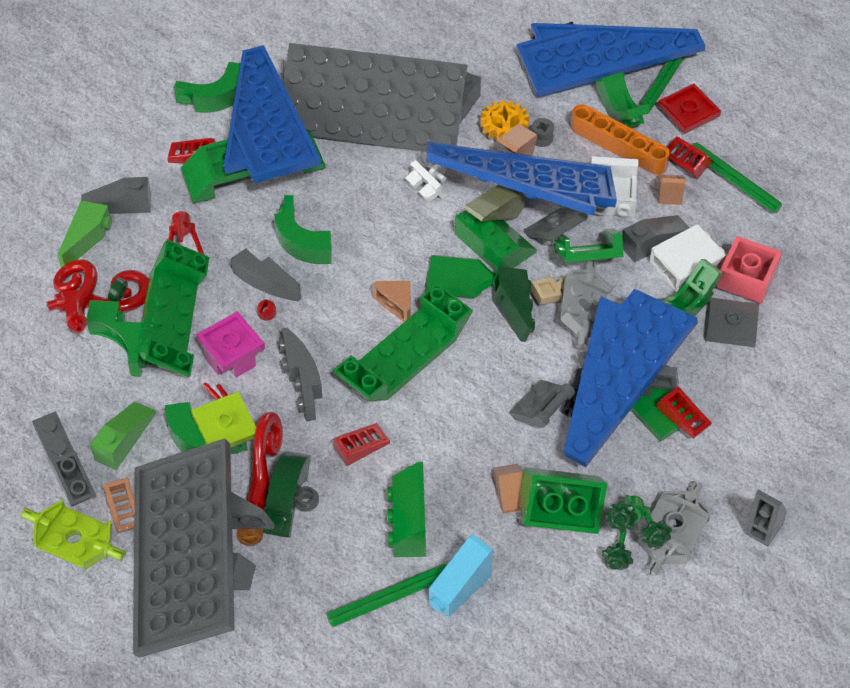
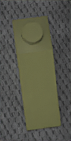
(497, 204)

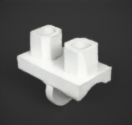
(433, 187)

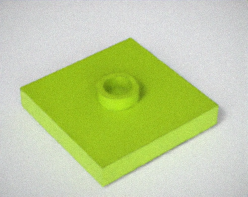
(225, 419)

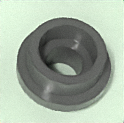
(307, 493)

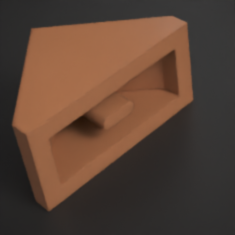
(519, 140)
(671, 189)
(394, 297)
(508, 484)

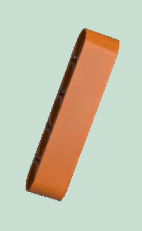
(619, 139)

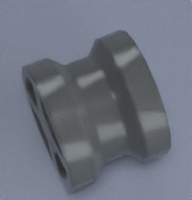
(544, 129)

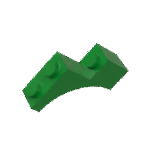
(108, 320)

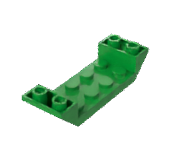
(206, 170)
(171, 307)
(408, 347)

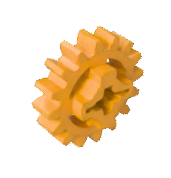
(502, 118)

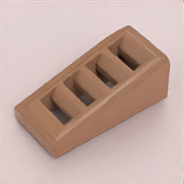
(116, 487)

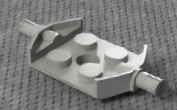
(583, 288)
(693, 516)

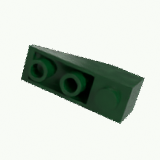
(512, 296)

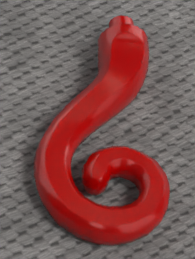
(63, 298)
(75, 310)
(264, 444)

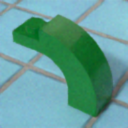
(211, 96)
(618, 101)
(301, 243)
(697, 289)
(185, 431)

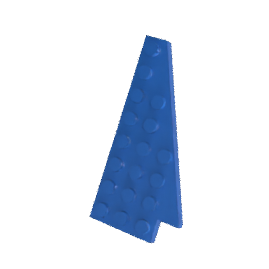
(580, 54)
(265, 125)
(554, 180)
(622, 360)

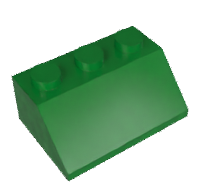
(493, 241)
(562, 500)
(407, 513)

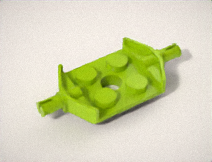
(59, 523)

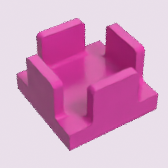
(230, 345)

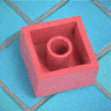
(749, 269)

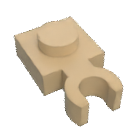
(547, 290)

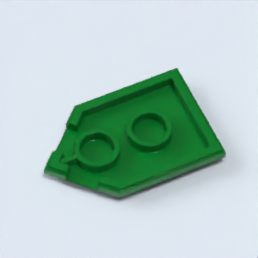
(459, 275)

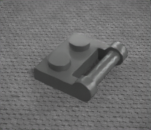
(542, 403)

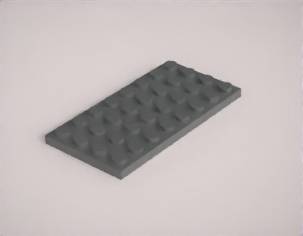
(375, 96)
(183, 549)

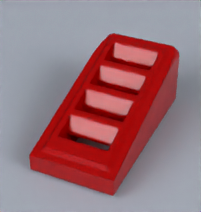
(190, 145)
(701, 165)
(683, 401)
(350, 456)

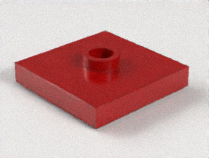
(689, 108)

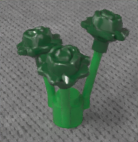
(624, 517)

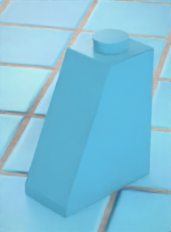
(462, 576)

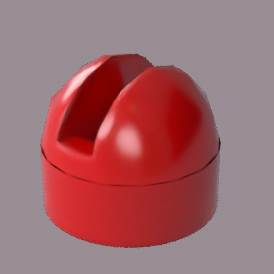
(270, 312)

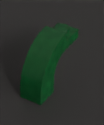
(283, 492)

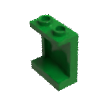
(610, 249)

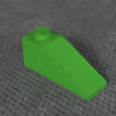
(84, 231)
(121, 434)

